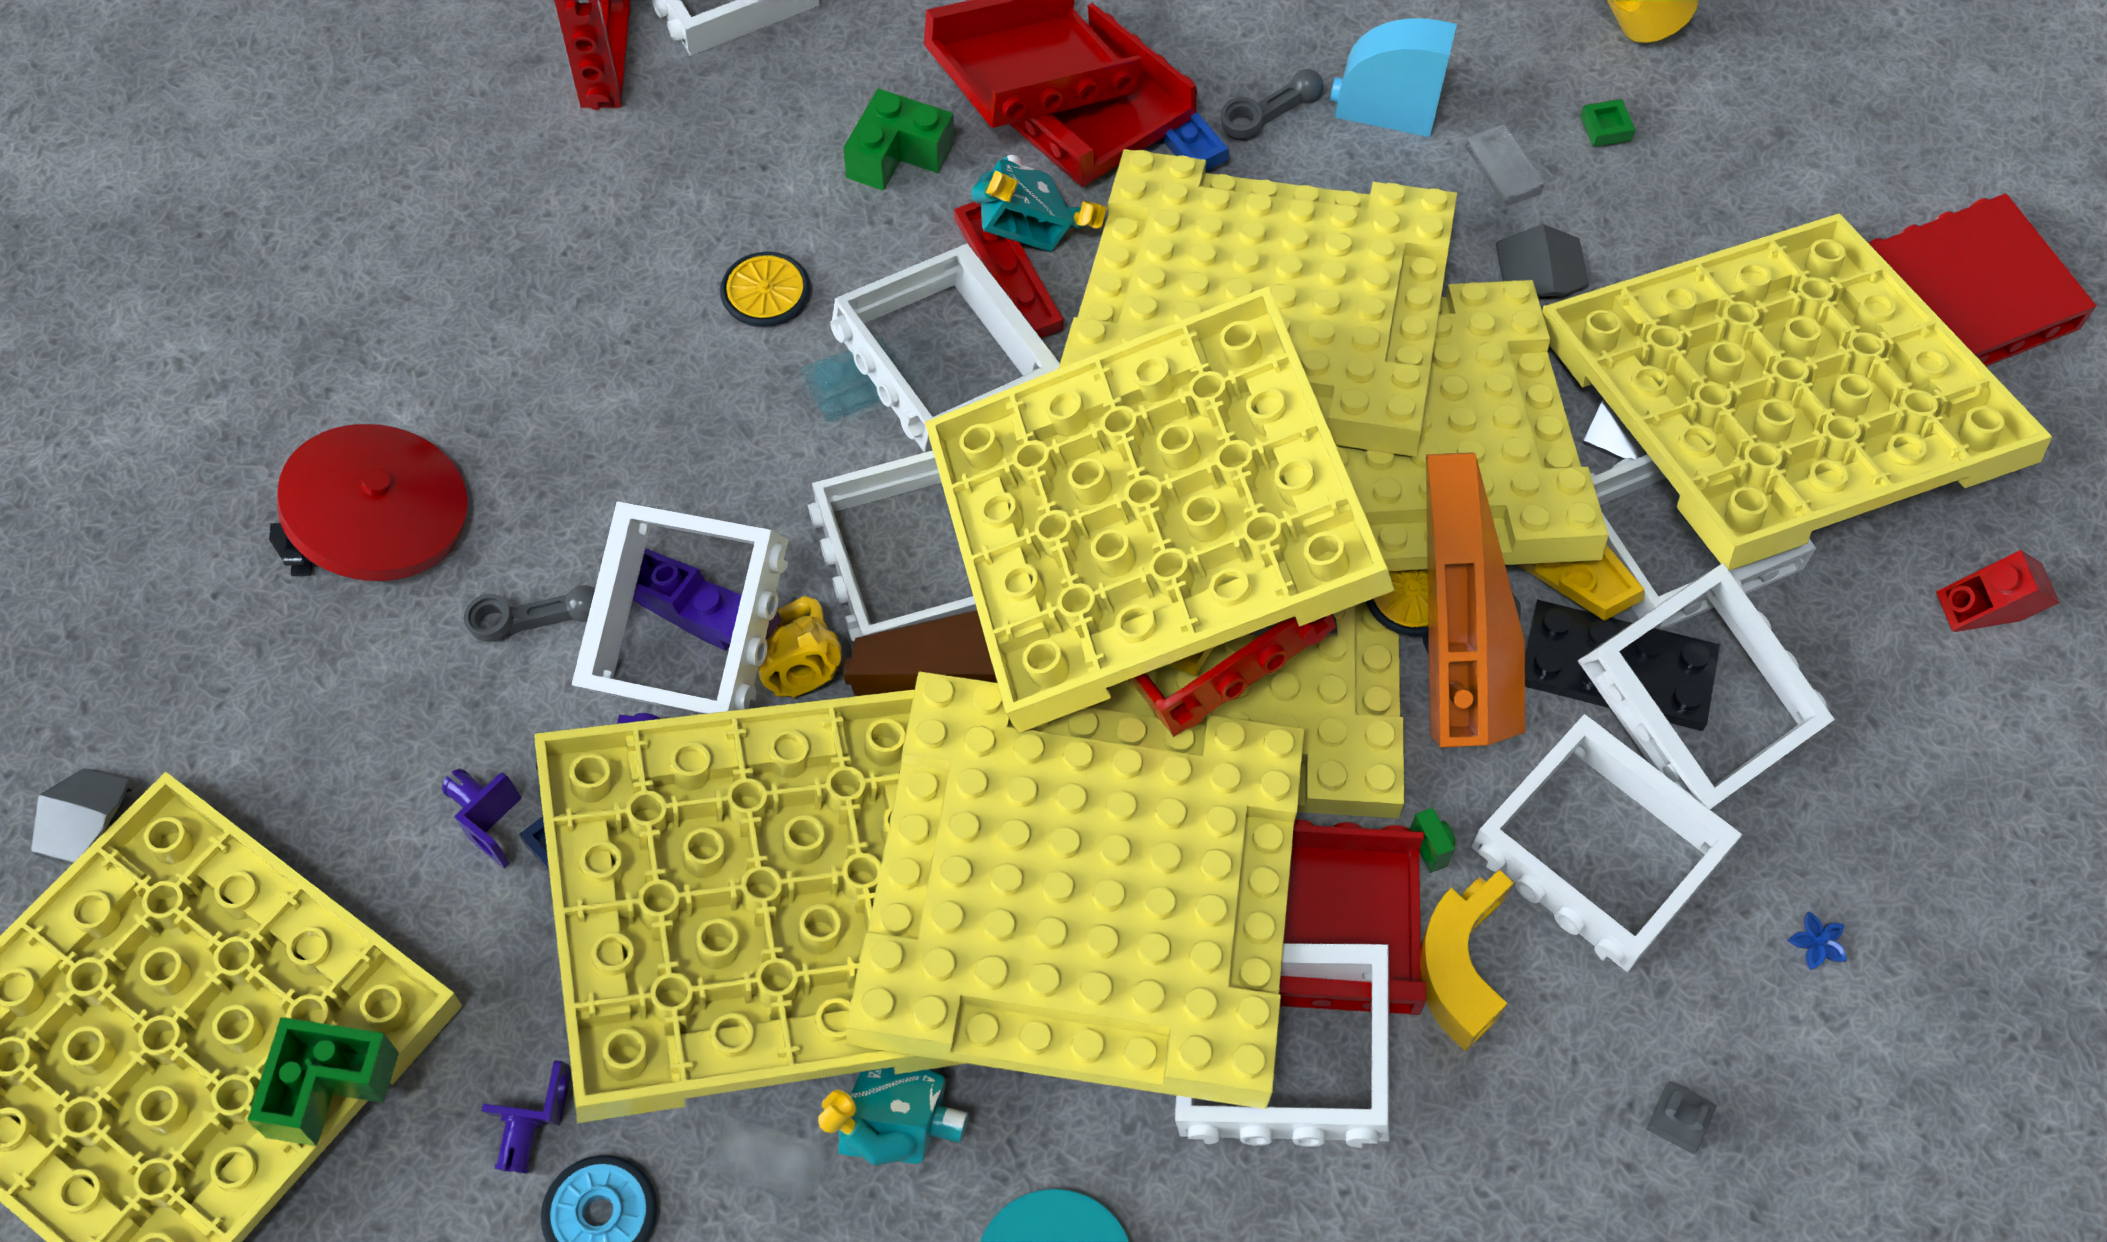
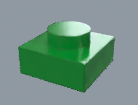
(1607, 122)
(1438, 839)

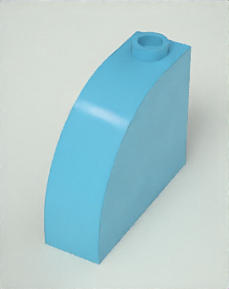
(1396, 75)

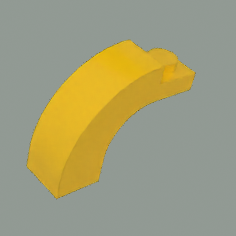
(1454, 990)

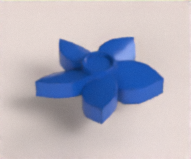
(1819, 941)

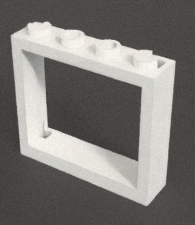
(725, 21)
(983, 294)
(1635, 474)
(861, 488)
(615, 595)
(1651, 728)
(1650, 790)
(1312, 1125)

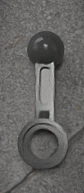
(1304, 87)
(533, 615)

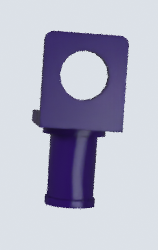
(482, 808)
(522, 1123)

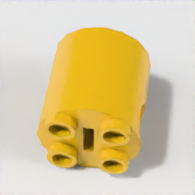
(1652, 19)

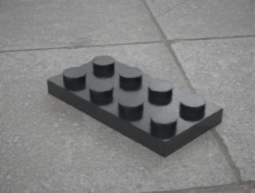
(1670, 666)

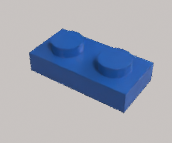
(1197, 141)

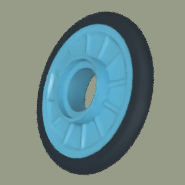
(596, 1179)

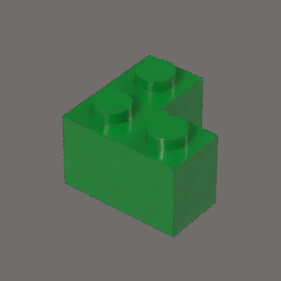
(897, 131)
(309, 1067)

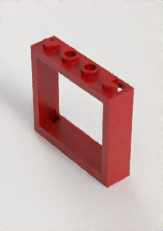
(596, 48)
(1232, 675)

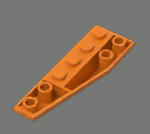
(1471, 613)

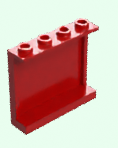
(1025, 57)
(1093, 136)
(1989, 278)
(1355, 890)

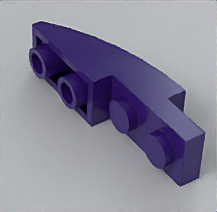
(688, 600)

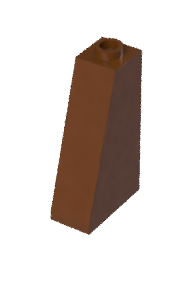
(941, 646)

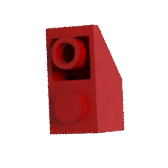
(1998, 594)

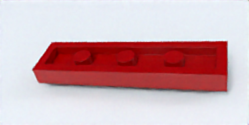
(1011, 270)

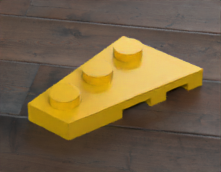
(1597, 585)

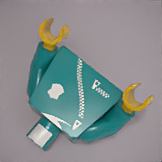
(1028, 206)
(892, 1116)

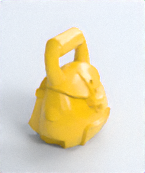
(800, 653)

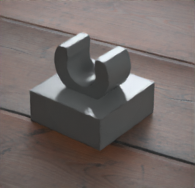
(1681, 1117)

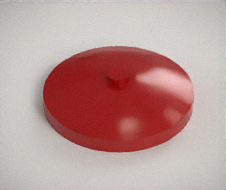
(371, 502)

